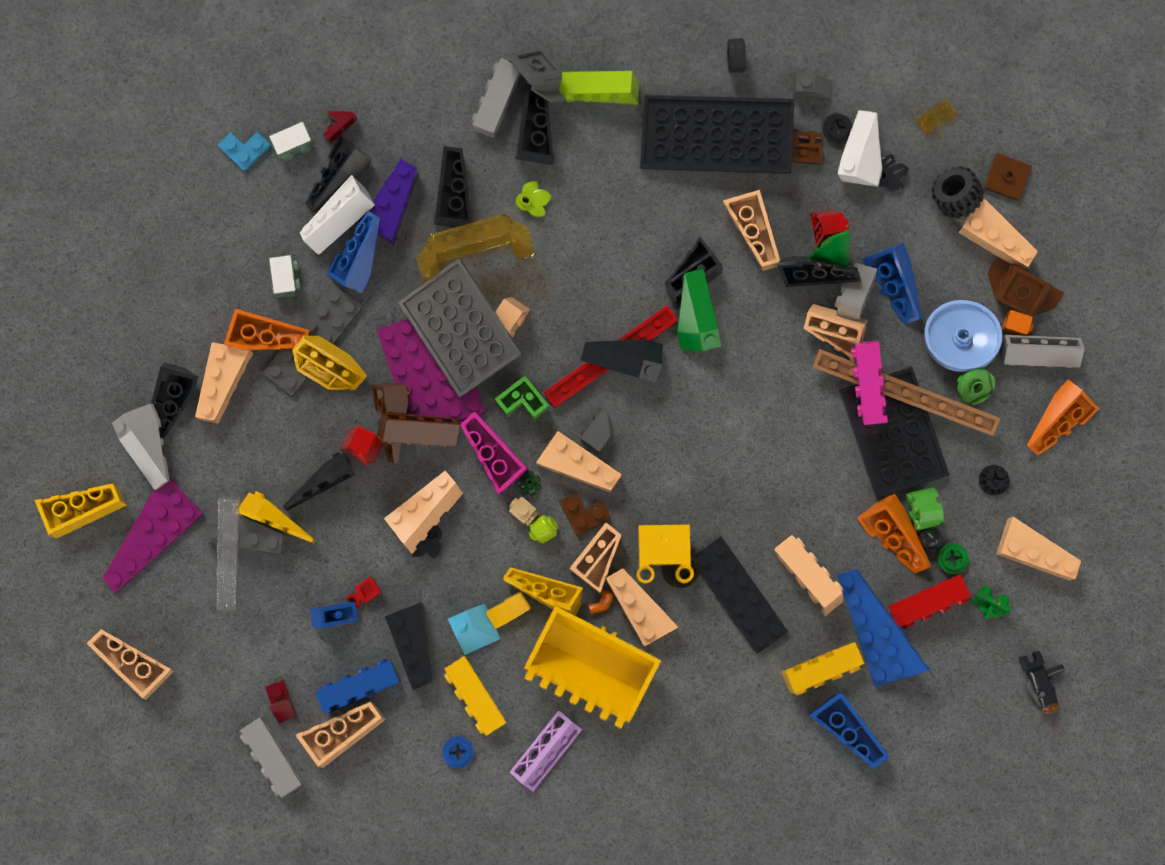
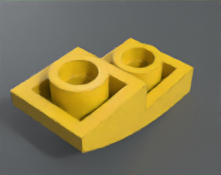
(508, 610)

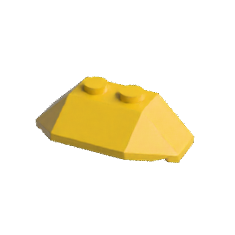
(327, 364)

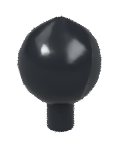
(929, 538)

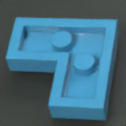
(244, 154)

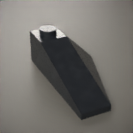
(345, 160)
(327, 476)

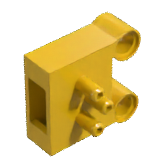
(664, 547)

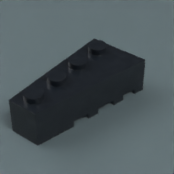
(534, 131)
(452, 198)
(411, 641)

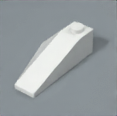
(862, 153)

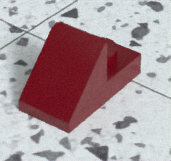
(342, 121)
(280, 701)

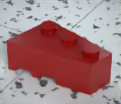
(827, 224)

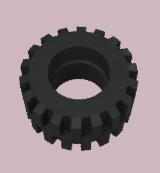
(950, 183)

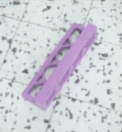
(548, 753)

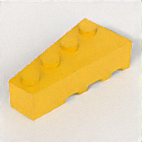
(822, 668)

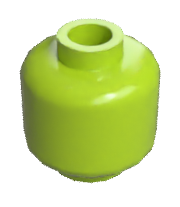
(543, 529)

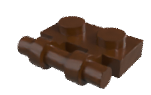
(807, 153)

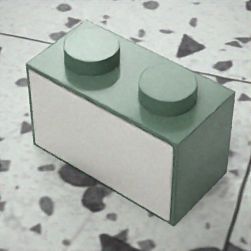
(291, 141)
(283, 276)

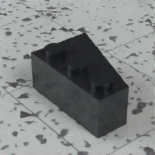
(697, 258)

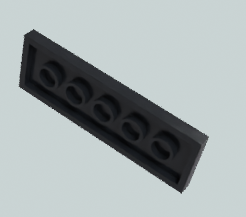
(739, 595)

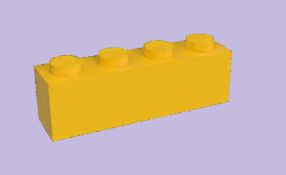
(475, 696)

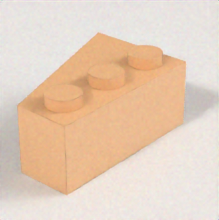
(834, 329)

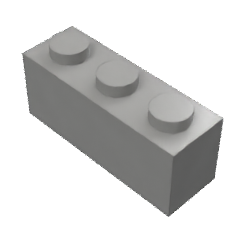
(856, 293)

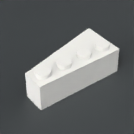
(337, 215)

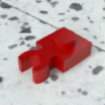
(366, 591)

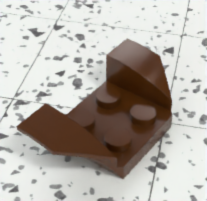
(1021, 289)

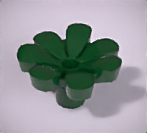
(526, 487)

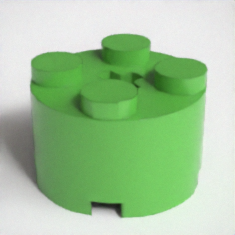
(925, 508)

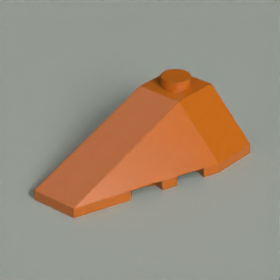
(257, 332)
(894, 528)

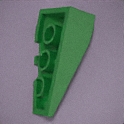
(834, 249)
(697, 322)

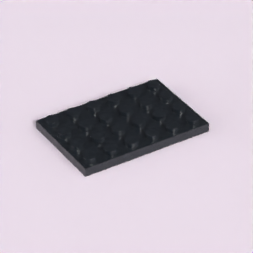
(899, 451)

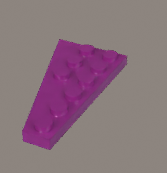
(159, 524)

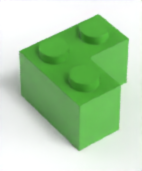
(522, 394)

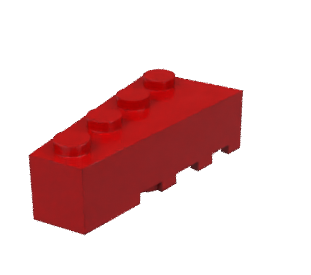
(362, 445)
(929, 601)

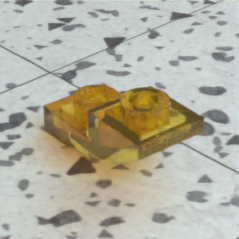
(936, 116)

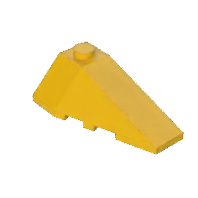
(263, 511)
(546, 590)

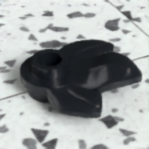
(893, 173)
(429, 545)

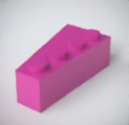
(870, 382)
(495, 455)

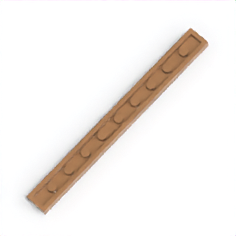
(913, 394)

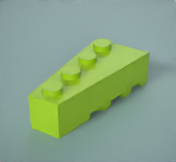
(600, 87)

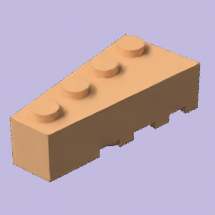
(754, 227)
(997, 236)
(220, 380)
(1034, 550)
(130, 664)

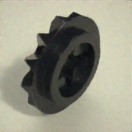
(842, 121)
(988, 486)

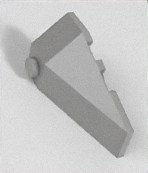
(141, 438)

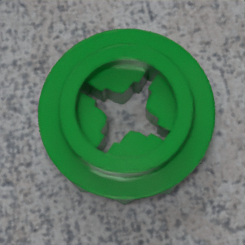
(958, 551)

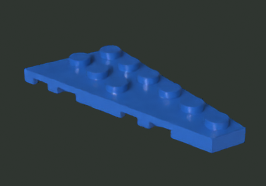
(881, 638)

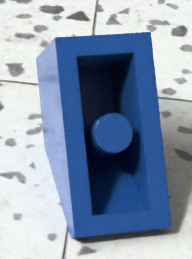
(333, 615)

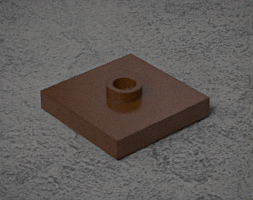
(1007, 177)

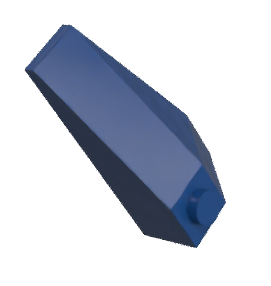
(354, 264)

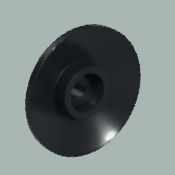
(668, 573)

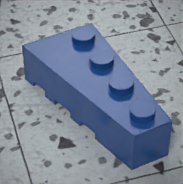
(357, 687)

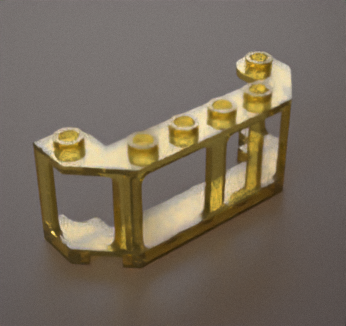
(473, 239)

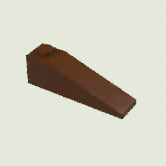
(391, 399)

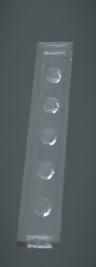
(227, 553)

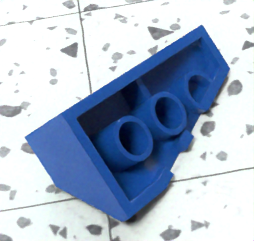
(896, 280)

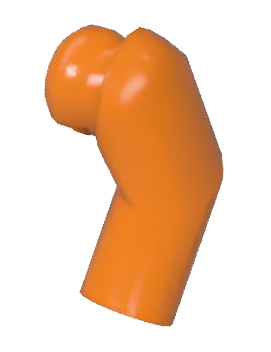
(603, 604)

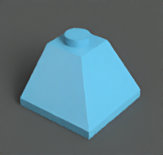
(473, 629)

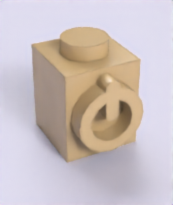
(523, 511)

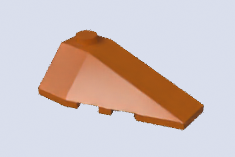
(1066, 409)

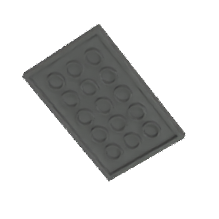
(460, 327)

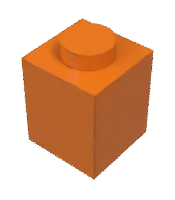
(1017, 323)

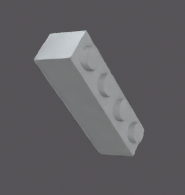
(496, 98)
(1042, 351)
(271, 757)

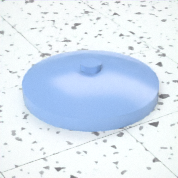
(962, 335)

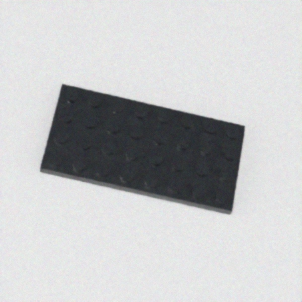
(717, 134)

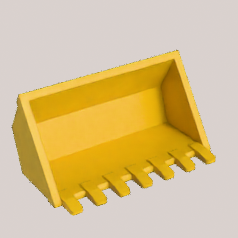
(591, 666)

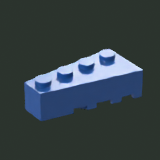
(846, 724)

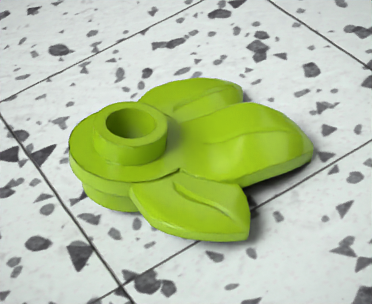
(536, 199)

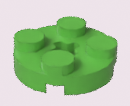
(969, 380)

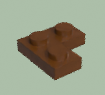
(581, 518)

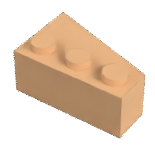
(512, 314)
(596, 558)

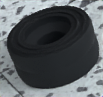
(736, 55)

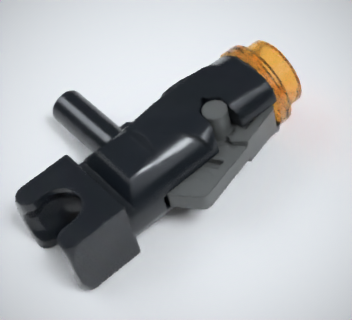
(1039, 682)

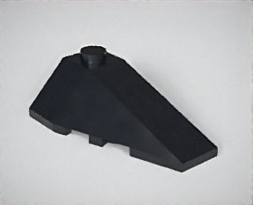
(809, 271)
(632, 357)
(172, 394)

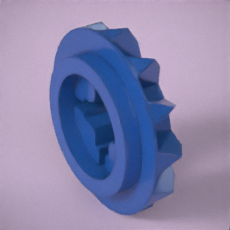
(450, 746)

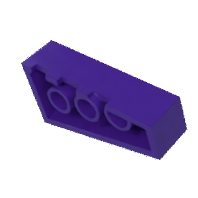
(393, 200)

